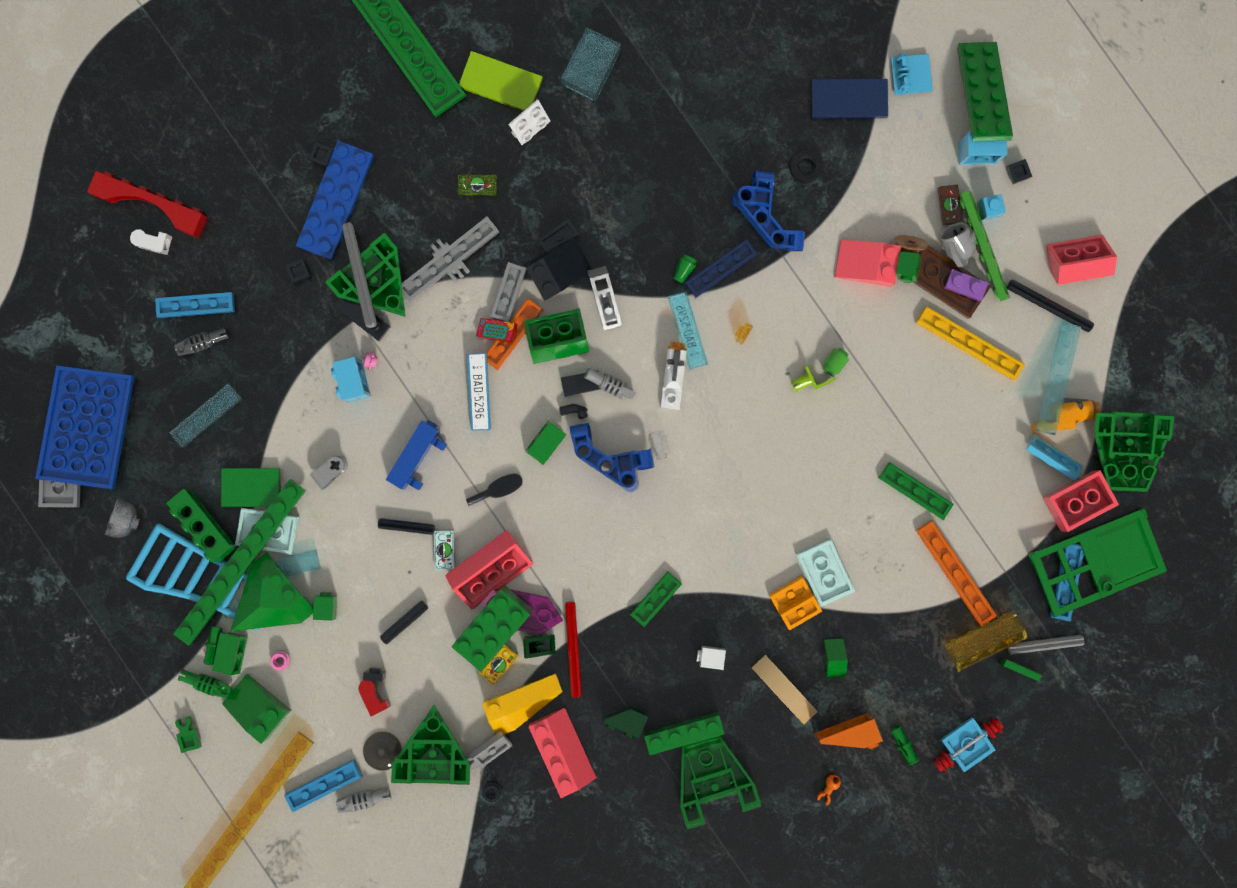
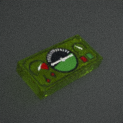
(477, 184)

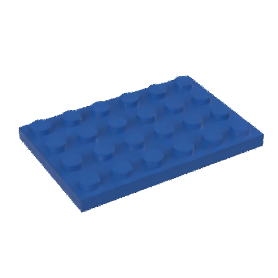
(85, 427)

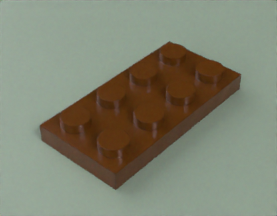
(933, 277)

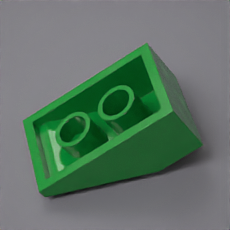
(255, 709)

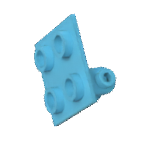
(911, 74)

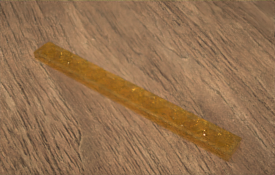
(250, 812)

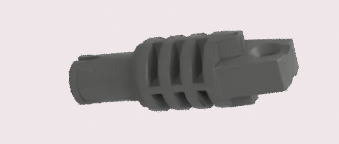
(200, 341)

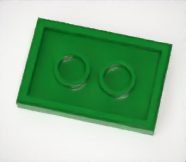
(249, 486)

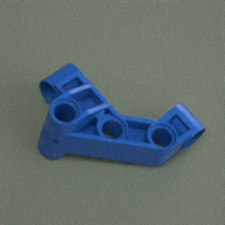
(759, 200)
(622, 465)

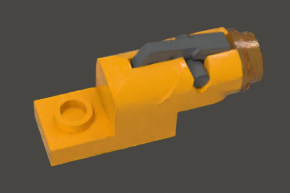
(1075, 411)

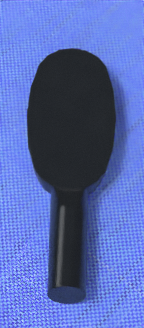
(499, 488)

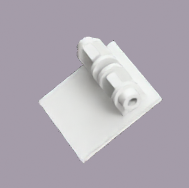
(529, 122)

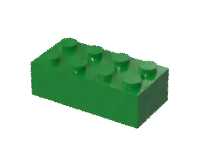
(492, 628)

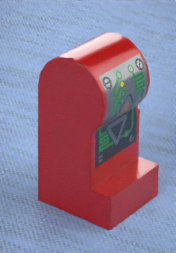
(372, 698)

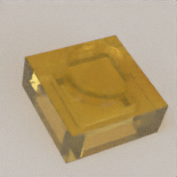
(743, 332)

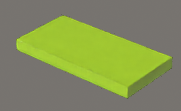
(500, 81)

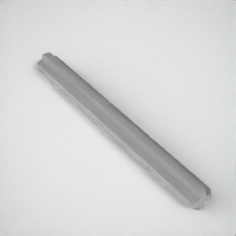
(359, 275)

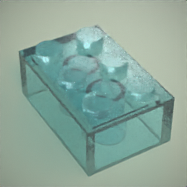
(591, 64)

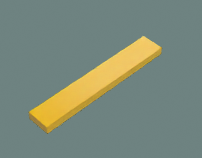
(970, 343)

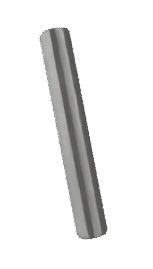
(1046, 644)

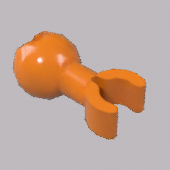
(831, 785)

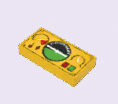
(499, 664)

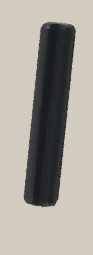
(406, 526)
(404, 622)

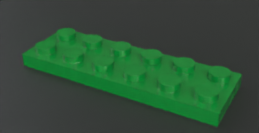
(984, 92)

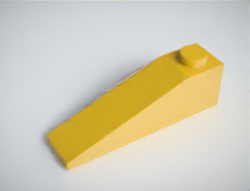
(514, 707)

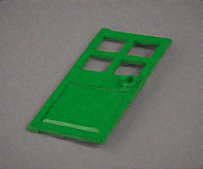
(1115, 553)

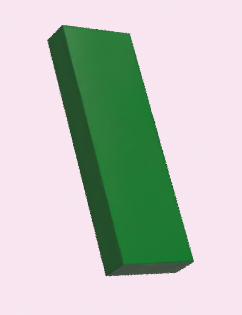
(655, 599)

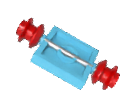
(968, 744)

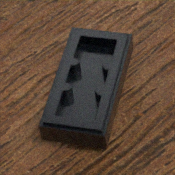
(577, 384)

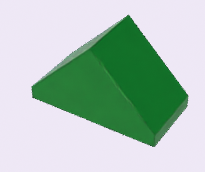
(835, 658)

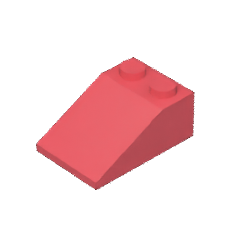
(868, 262)

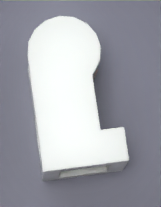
(152, 243)

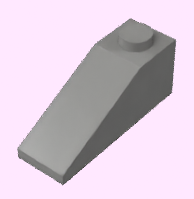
(604, 297)

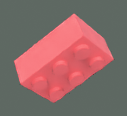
(1080, 501)

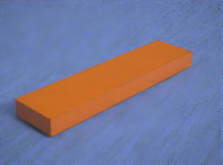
(501, 350)

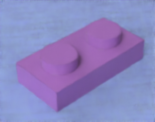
(966, 285)

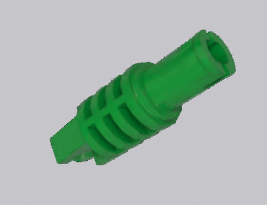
(206, 684)

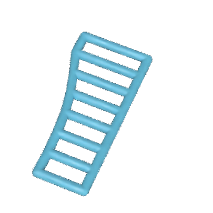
(168, 588)

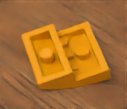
(795, 602)

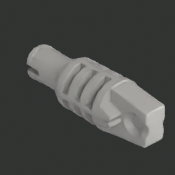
(609, 384)
(362, 800)

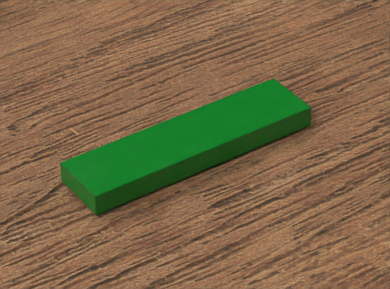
(916, 491)

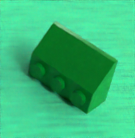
(556, 336)

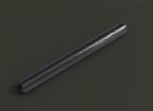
(1050, 305)

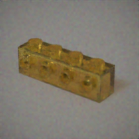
(985, 641)

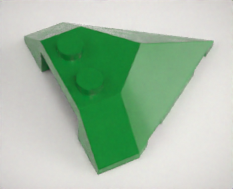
(382, 277)
(269, 599)
(431, 755)

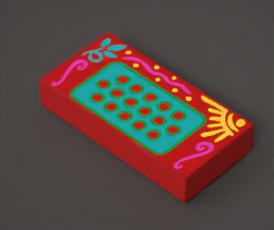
(496, 330)

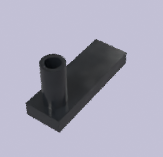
(354, 312)

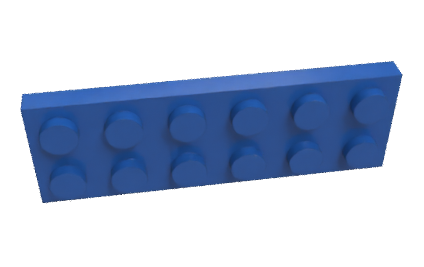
(335, 200)

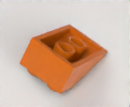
(856, 732)

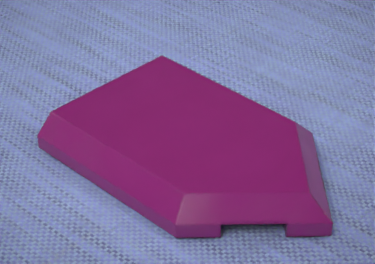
(543, 615)

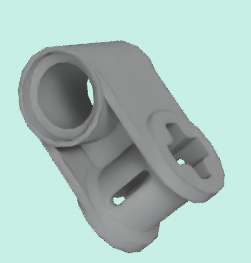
(326, 473)

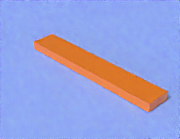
(956, 573)

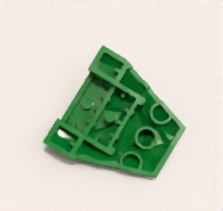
(1131, 447)

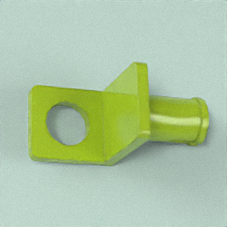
(807, 380)

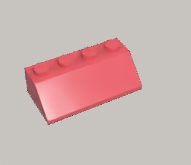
(488, 569)
(562, 752)

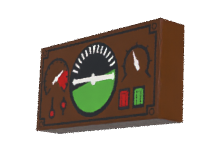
(950, 204)

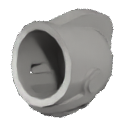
(959, 246)

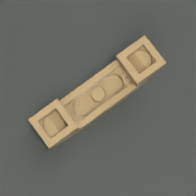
(784, 689)

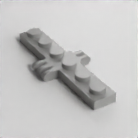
(449, 259)

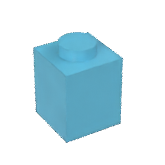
(991, 207)

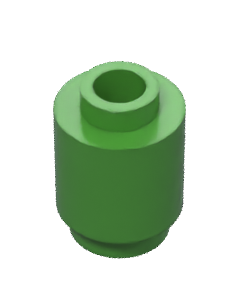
(835, 362)

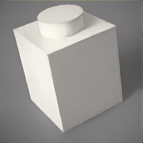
(711, 657)

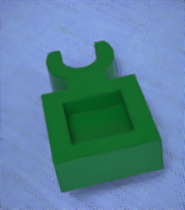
(188, 738)

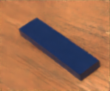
(721, 268)

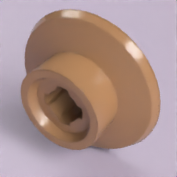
(910, 243)

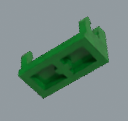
(545, 442)
(229, 653)

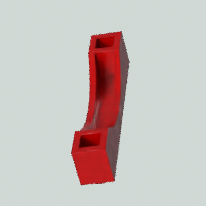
(112, 190)

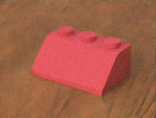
(1081, 259)

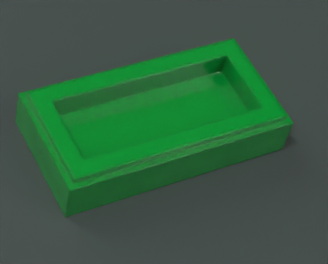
(1020, 669)

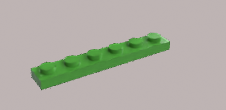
(987, 254)

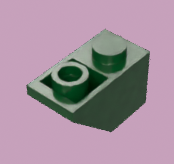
(628, 720)

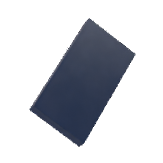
(849, 98)

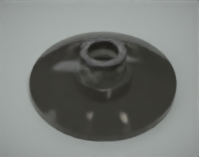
(386, 742)

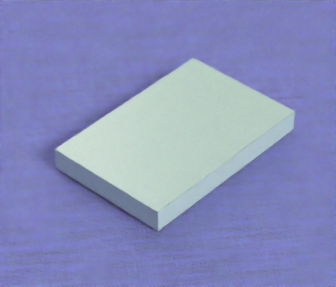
(282, 540)
(825, 572)

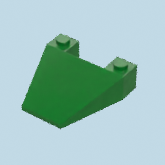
(710, 774)

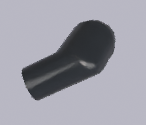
(574, 408)

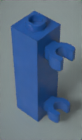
(413, 455)

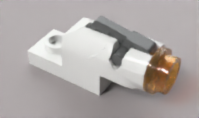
(674, 376)

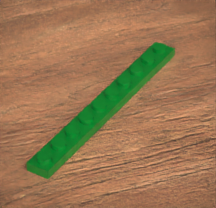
(239, 562)

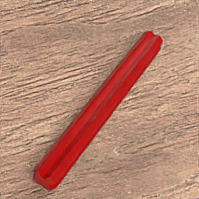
(573, 651)

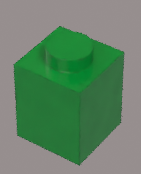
(908, 267)
(325, 606)

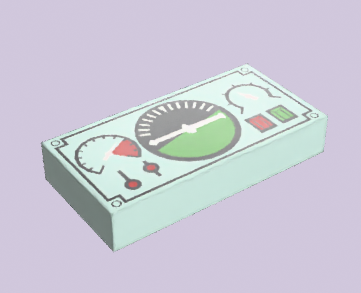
(444, 550)

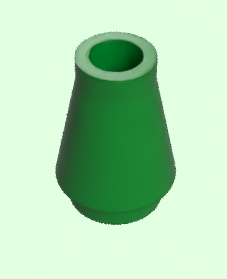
(684, 268)

